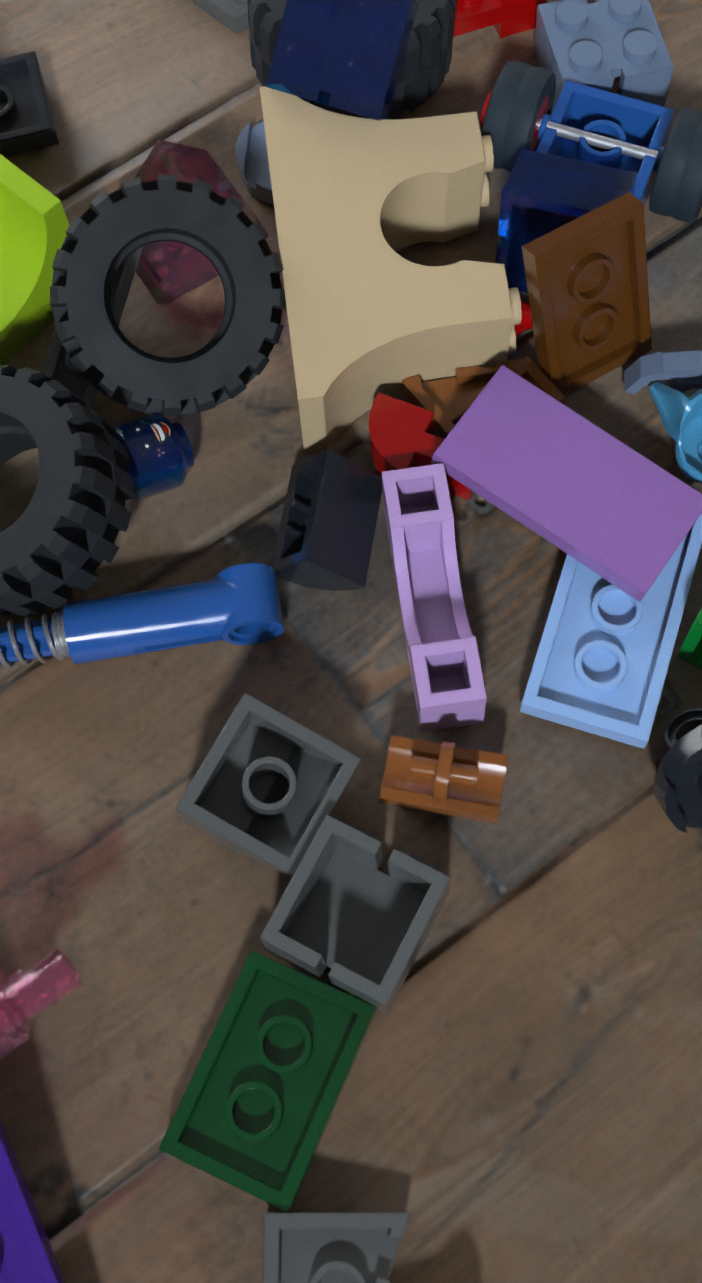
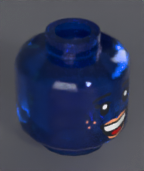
(157, 454)

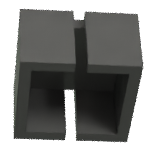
(355, 917)

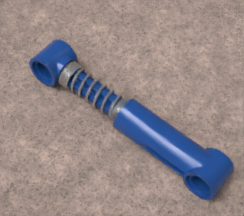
(234, 607)

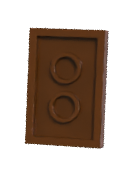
(590, 294)

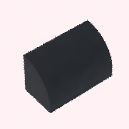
(328, 523)

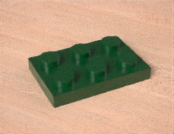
(269, 1081)

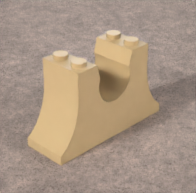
(355, 308)

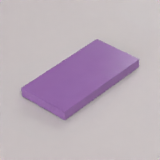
(570, 482)

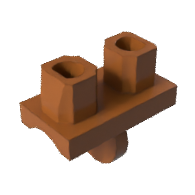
(443, 779)

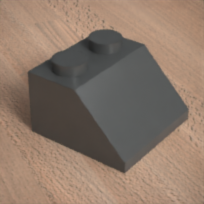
(266, 786)

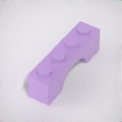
(431, 601)

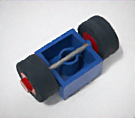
(599, 130)

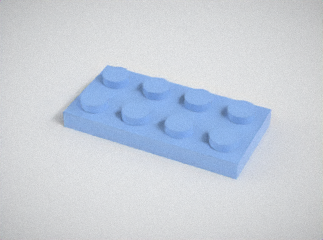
(607, 652)

